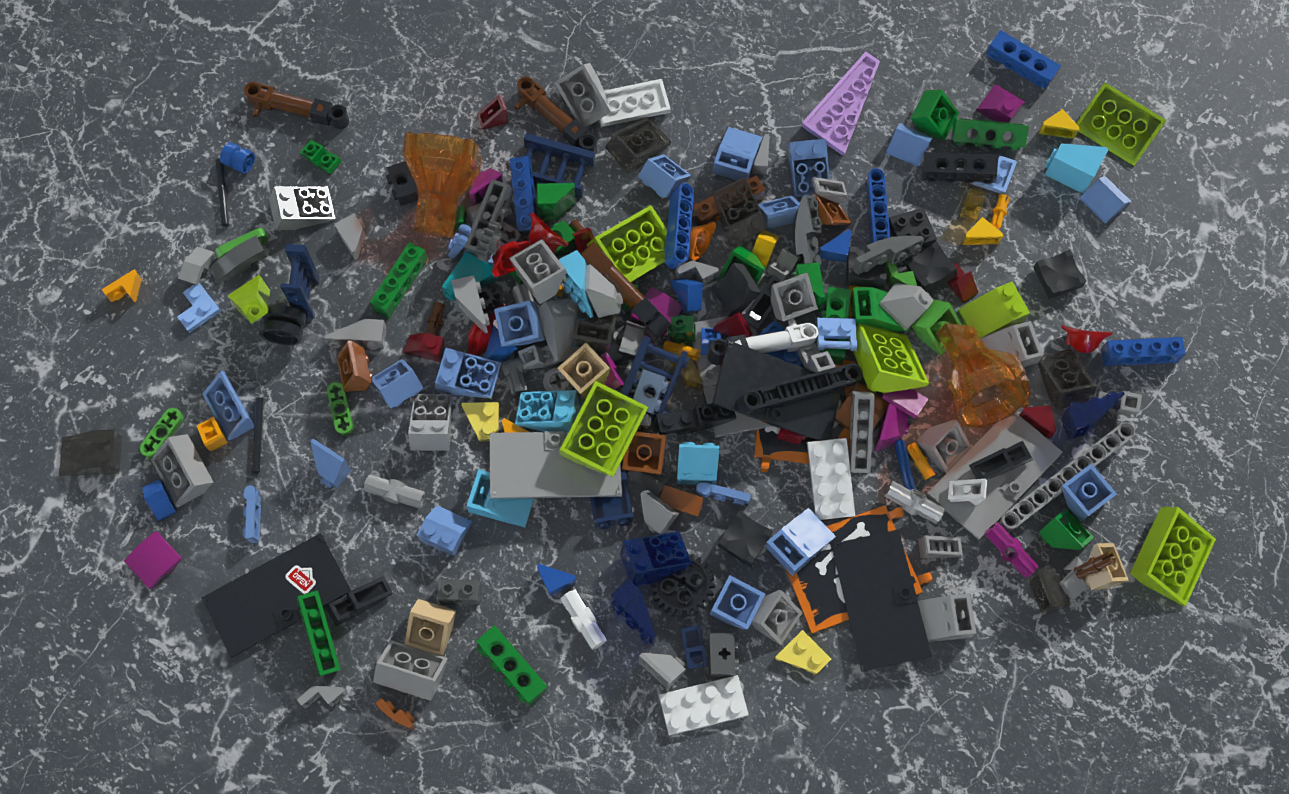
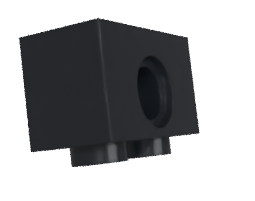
(398, 174)

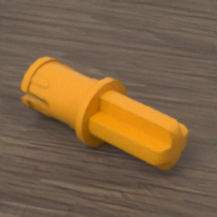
(1000, 210)
(670, 346)
(920, 461)

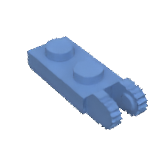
(459, 240)
(721, 493)
(252, 513)

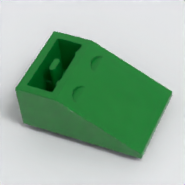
(867, 310)

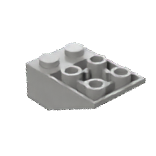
(300, 207)
(1018, 340)
(430, 422)
(948, 617)

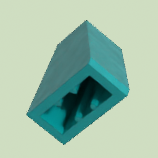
(469, 266)

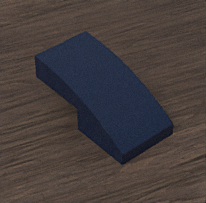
(694, 646)

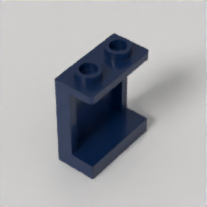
(613, 510)

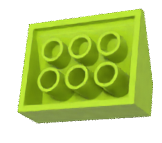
(1120, 124)
(635, 243)
(887, 360)
(603, 430)
(1173, 555)

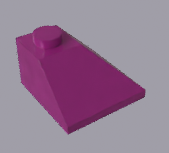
(1000, 105)
(482, 183)
(892, 428)

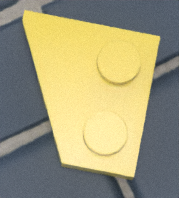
(483, 418)
(804, 653)

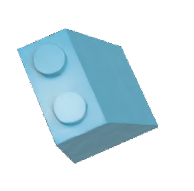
(1075, 165)

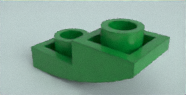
(320, 157)

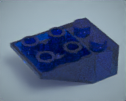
(1083, 417)
(654, 557)
(631, 605)

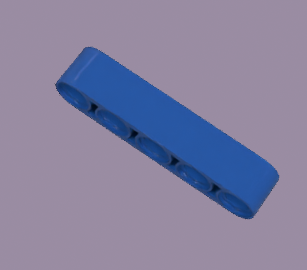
(877, 204)
(679, 226)

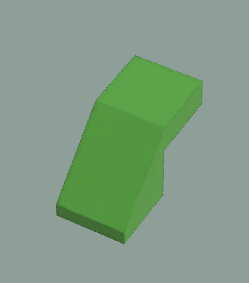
(903, 278)

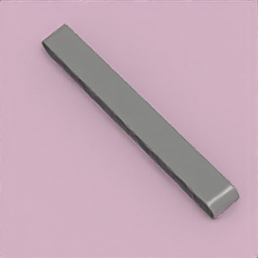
(1086, 458)

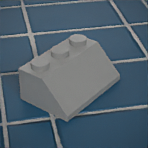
(539, 270)
(181, 469)
(410, 670)

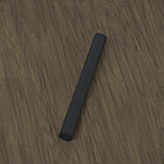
(222, 193)
(257, 435)

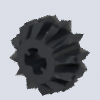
(493, 299)

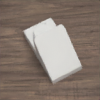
(967, 490)

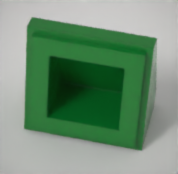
(460, 217)

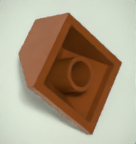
(831, 212)

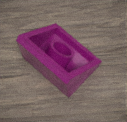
(907, 401)

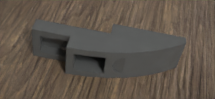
(806, 228)
(889, 249)

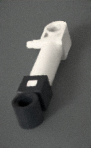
(791, 339)

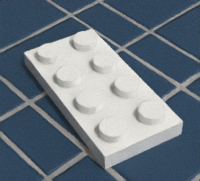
(636, 102)
(831, 479)
(703, 705)

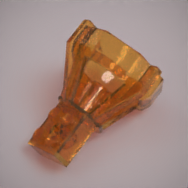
(442, 171)
(978, 369)

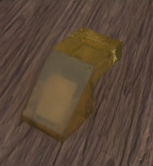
(973, 204)
(692, 377)

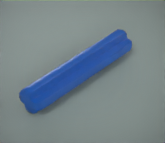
(904, 464)

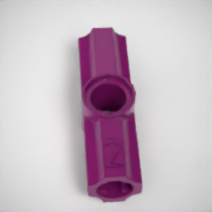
(1003, 541)

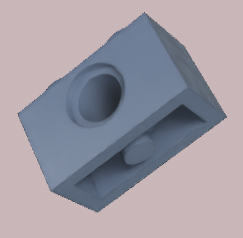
(646, 381)

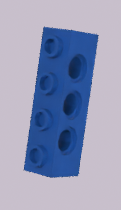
(1020, 52)
(523, 192)
(1143, 351)

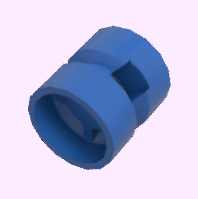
(234, 156)

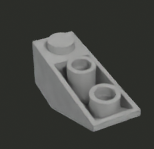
(468, 300)
(366, 333)

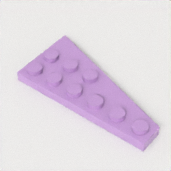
(841, 107)

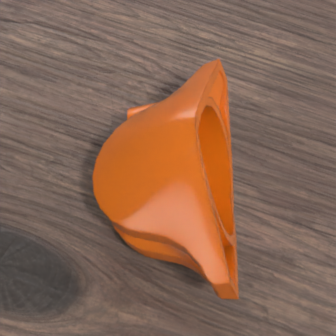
(700, 239)

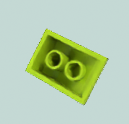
(995, 310)

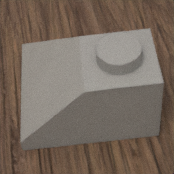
(602, 293)
(793, 297)
(905, 303)
(944, 444)
(776, 616)
(663, 667)

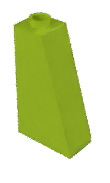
(252, 299)

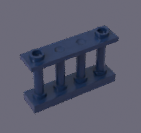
(566, 152)
(302, 276)
(639, 363)

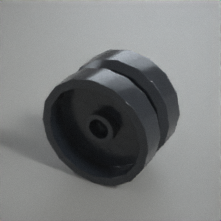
(283, 325)

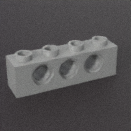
(861, 431)

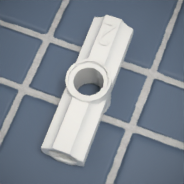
(583, 619)

